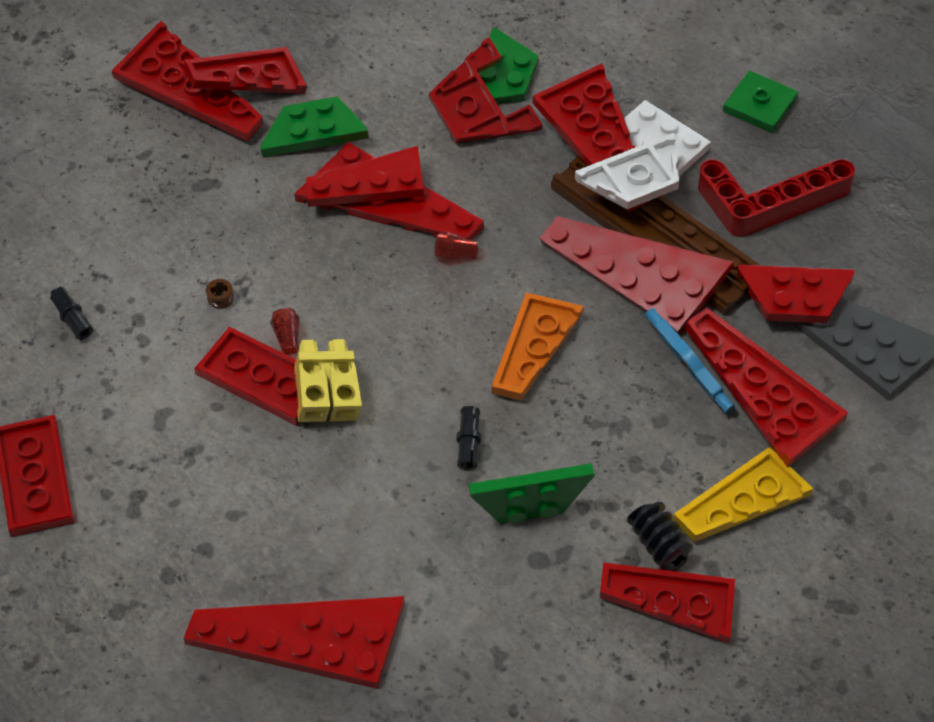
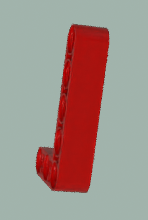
(776, 203)

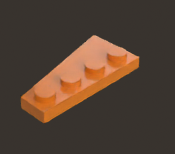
(532, 343)

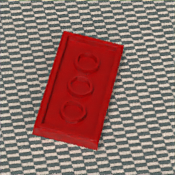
(252, 373)
(34, 476)

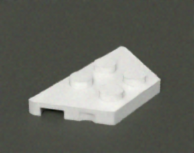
(635, 174)

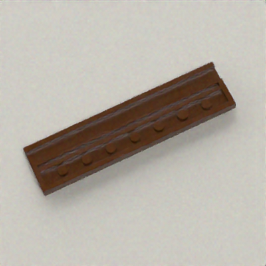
(660, 222)

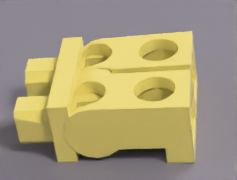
(327, 383)

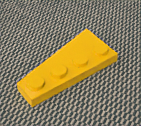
(743, 495)

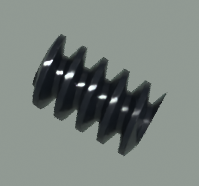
(660, 535)

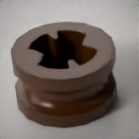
(227, 295)

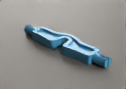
(695, 366)

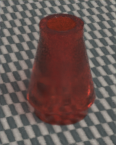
(452, 246)
(286, 329)

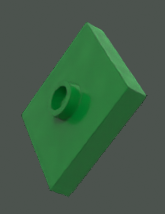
(760, 101)

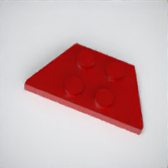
(796, 292)

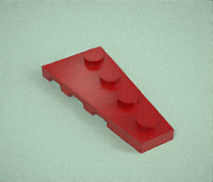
(247, 71)
(375, 179)
(676, 597)

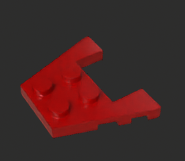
(469, 107)

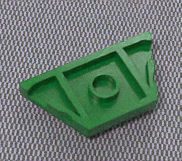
(513, 75)
(312, 126)
(531, 494)

